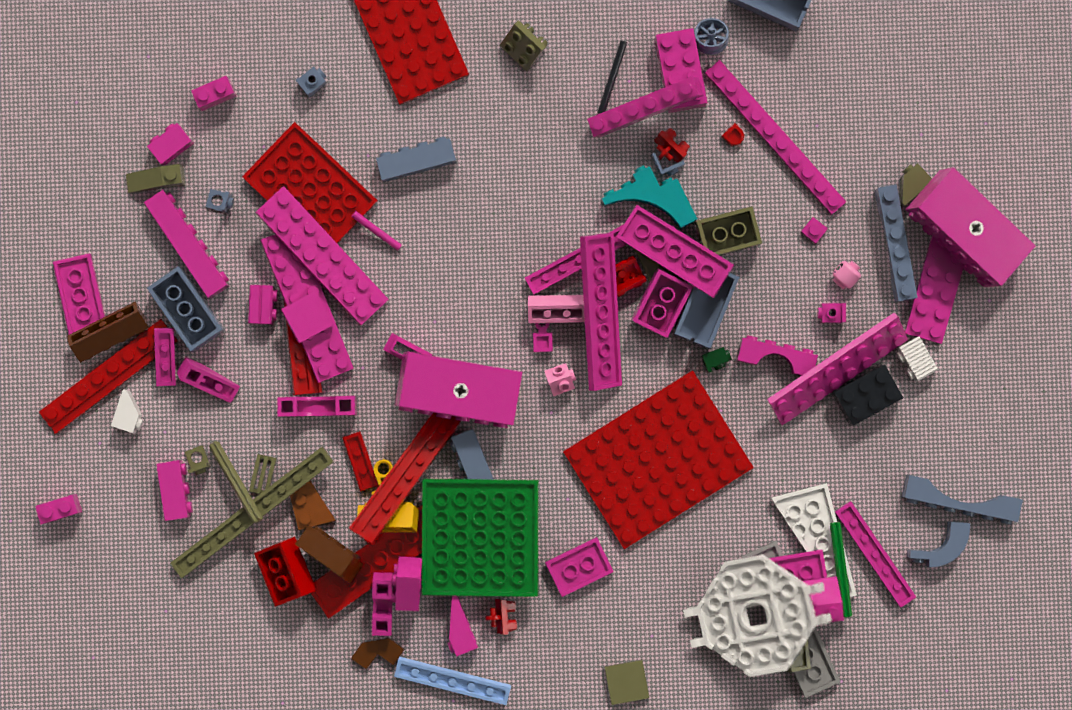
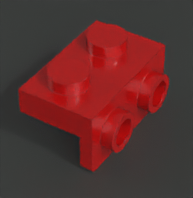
(628, 275)

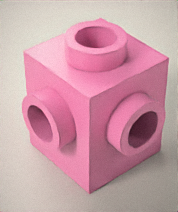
(560, 379)

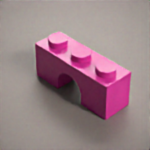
(382, 604)

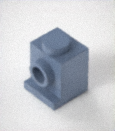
(311, 88)

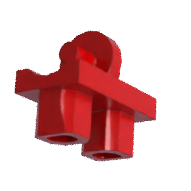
(670, 148)
(499, 616)

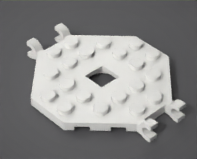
(787, 608)

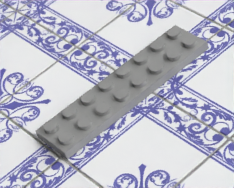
(822, 672)

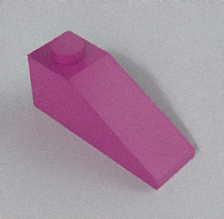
(207, 380)
(460, 634)

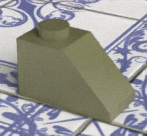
(912, 183)

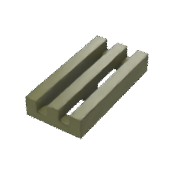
(273, 461)

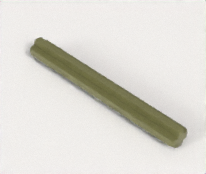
(236, 482)

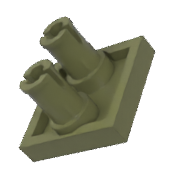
(523, 45)

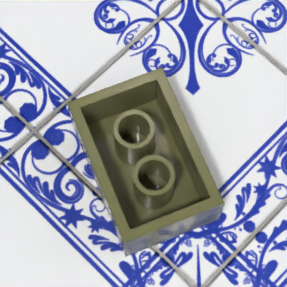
(729, 231)

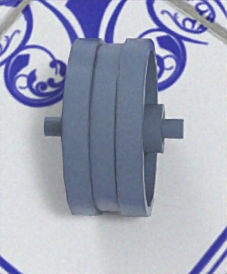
(710, 46)

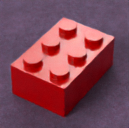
(285, 571)

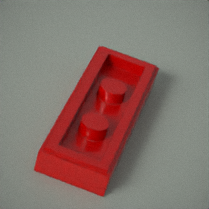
(360, 461)

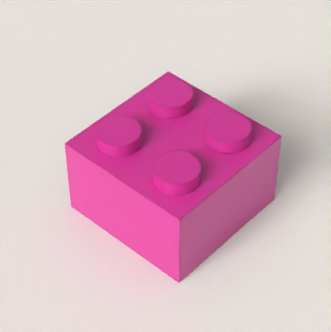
(407, 583)

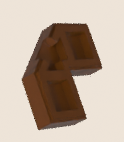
(384, 647)

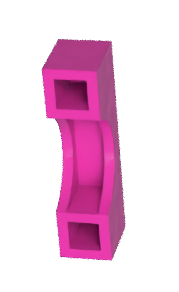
(752, 351)
(317, 406)

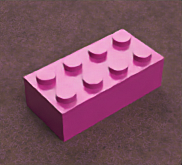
(679, 61)

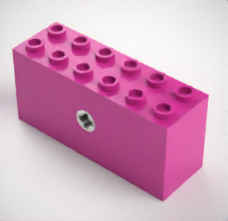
(970, 228)
(485, 393)

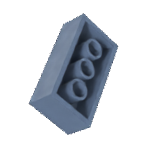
(186, 309)

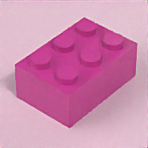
(662, 303)

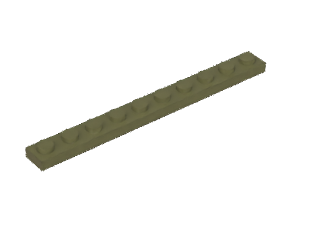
(241, 521)

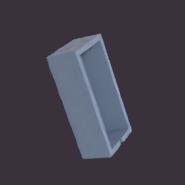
(783, 12)
(704, 314)

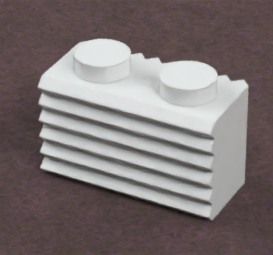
(916, 359)

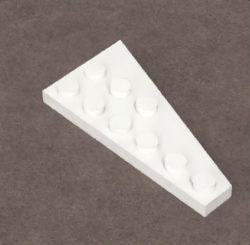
(809, 517)

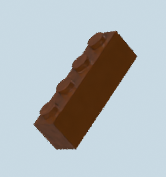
(107, 332)

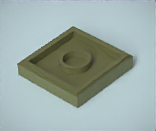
(626, 682)

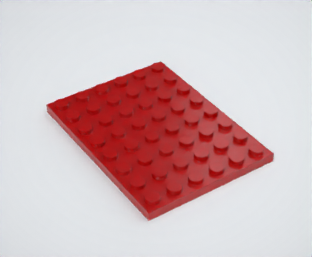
(658, 459)

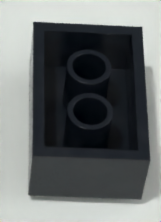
(867, 395)

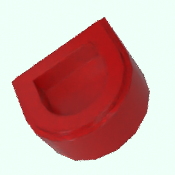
(734, 135)

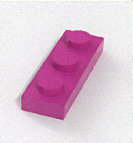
(164, 356)

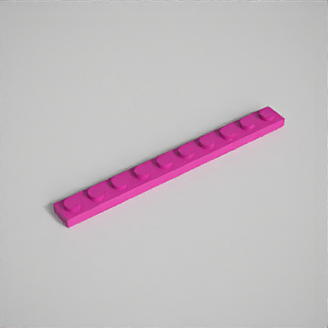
(775, 137)

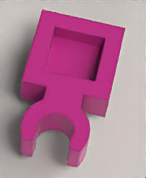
(543, 340)

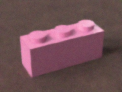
(556, 309)

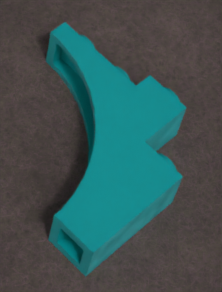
(646, 189)

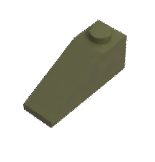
(156, 178)

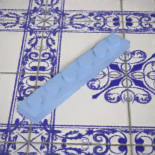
(452, 680)

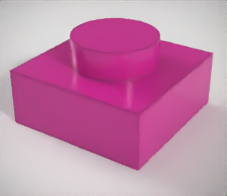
(814, 230)

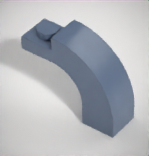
(952, 547)

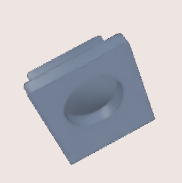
(670, 170)
(226, 204)

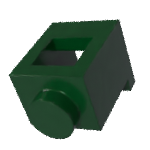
(716, 359)

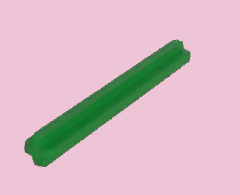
(840, 567)

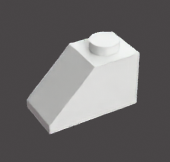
(127, 414)

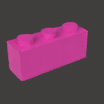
(174, 490)

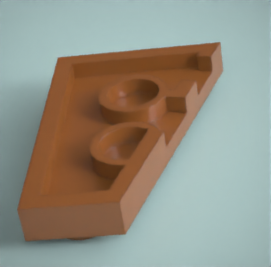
(310, 507)

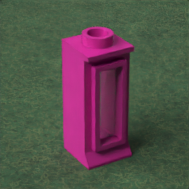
(398, 345)

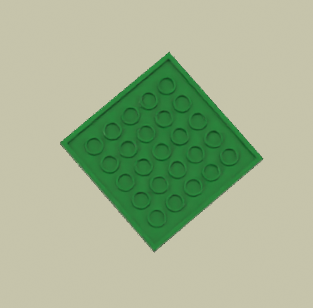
(480, 537)

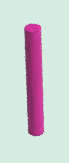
(377, 231)

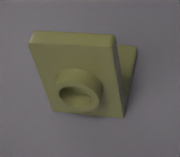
(197, 468)

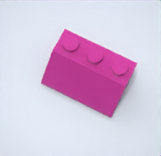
(828, 600)

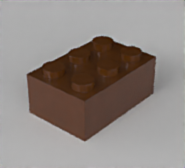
(330, 552)

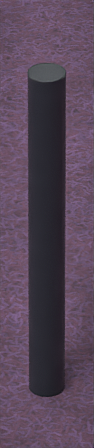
(612, 77)

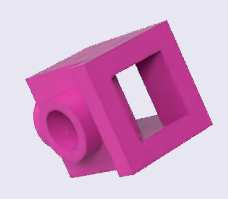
(840, 313)

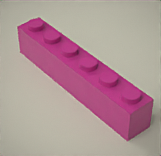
(645, 107)
(187, 244)

